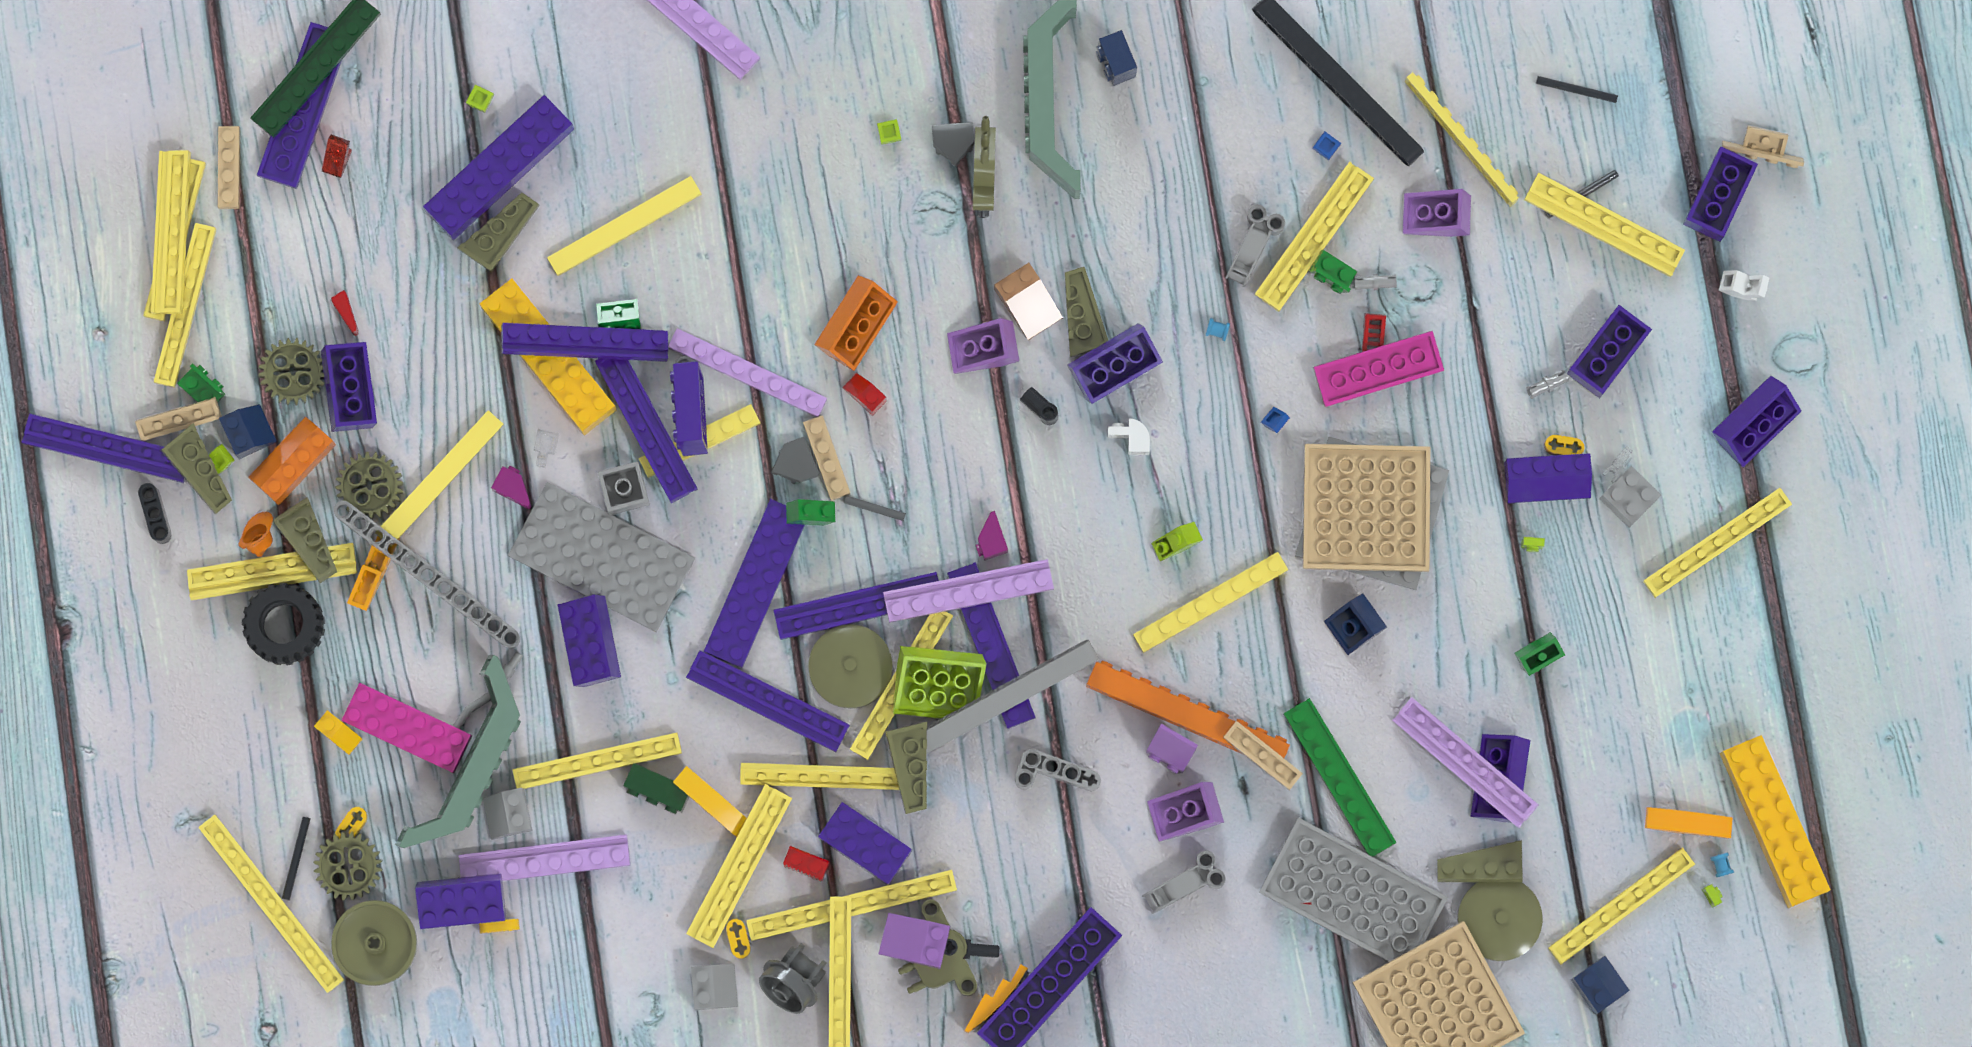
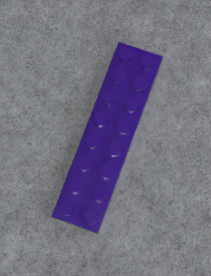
(289, 150)
(754, 586)

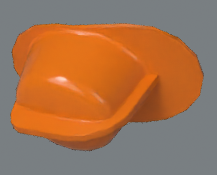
(257, 534)

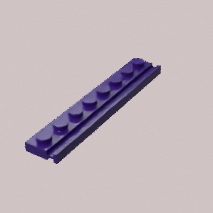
(584, 342)
(647, 428)
(99, 447)
(840, 608)
(993, 646)
(768, 701)

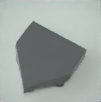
(953, 140)
(795, 462)

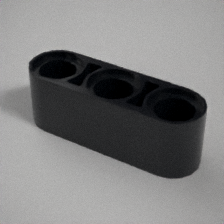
(150, 504)

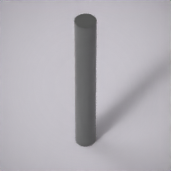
(874, 508)

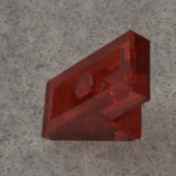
(336, 156)

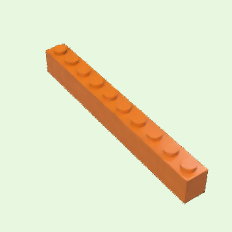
(1172, 708)

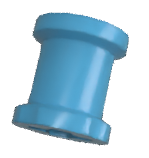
(1217, 329)
(1722, 865)

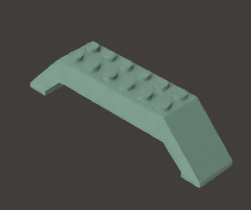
(1040, 98)
(478, 765)

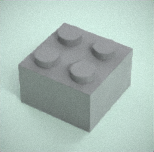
(623, 488)
(1630, 497)

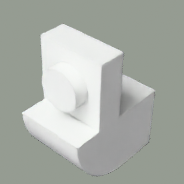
(1744, 286)
(1136, 433)

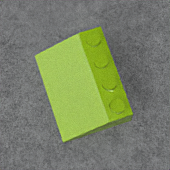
(936, 681)

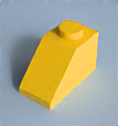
(338, 732)

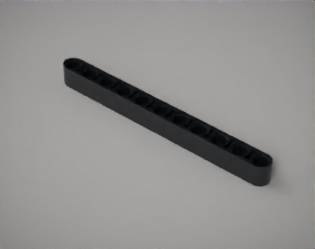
(1338, 81)

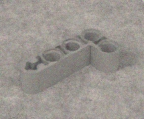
(1059, 774)

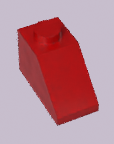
(865, 393)

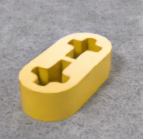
(1565, 441)
(346, 822)
(501, 926)
(733, 940)

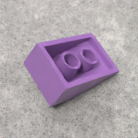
(1437, 213)
(983, 346)
(1171, 749)
(1185, 811)
(914, 940)

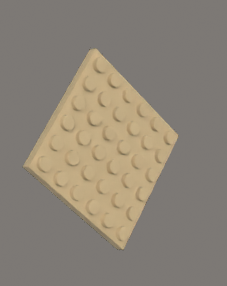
(1366, 507)
(1439, 996)

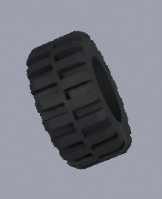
(268, 600)

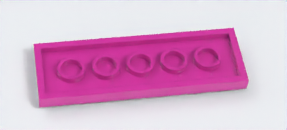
(1378, 368)
(406, 728)

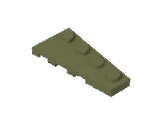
(499, 233)
(1083, 316)
(192, 461)
(305, 537)
(910, 765)
(1490, 864)

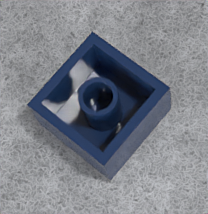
(1117, 58)

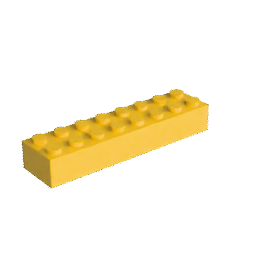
(561, 376)
(1774, 821)

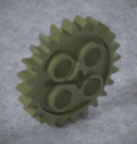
(289, 353)
(364, 467)
(367, 863)

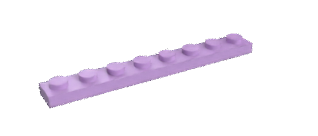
(747, 373)

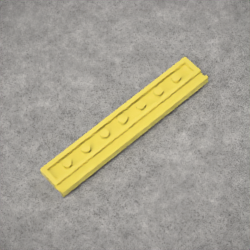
(1604, 224)
(170, 232)
(1314, 236)
(263, 571)
(739, 866)

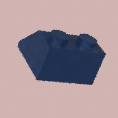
(247, 430)
(1355, 624)
(1600, 985)

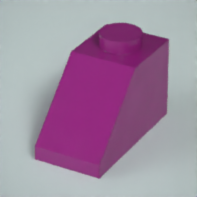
(511, 486)
(991, 539)

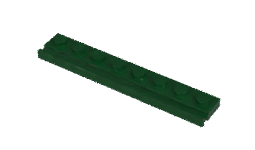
(315, 66)

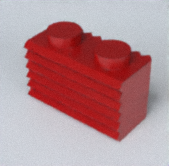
(806, 863)

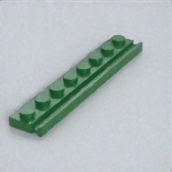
(1339, 778)

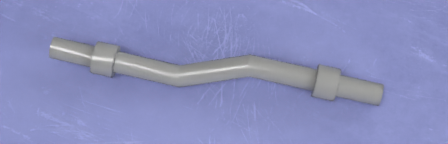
(508, 670)

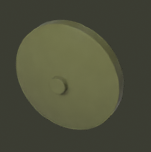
(850, 666)
(1501, 918)
(374, 943)

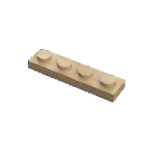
(228, 167)
(178, 419)
(826, 458)
(1262, 755)

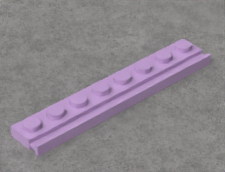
(709, 34)
(968, 590)
(1465, 762)
(548, 859)

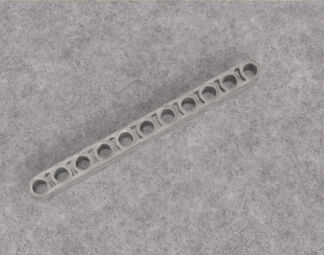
(422, 565)
(1009, 694)

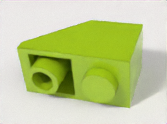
(1177, 541)

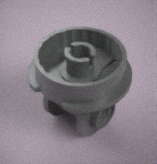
(792, 980)

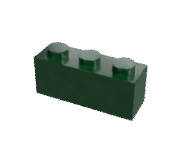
(655, 789)

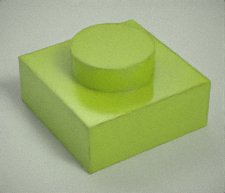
(480, 98)
(889, 131)
(221, 458)
(1532, 544)
(1713, 895)

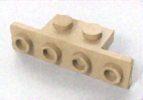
(1765, 144)

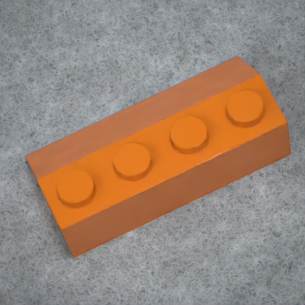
(856, 322)
(292, 460)

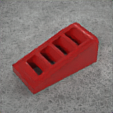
(344, 308)
(1366, 326)

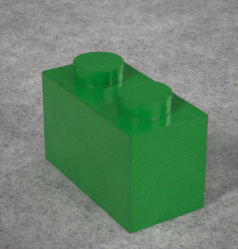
(810, 512)
(1539, 653)

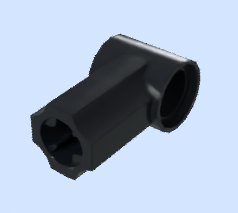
(1038, 405)

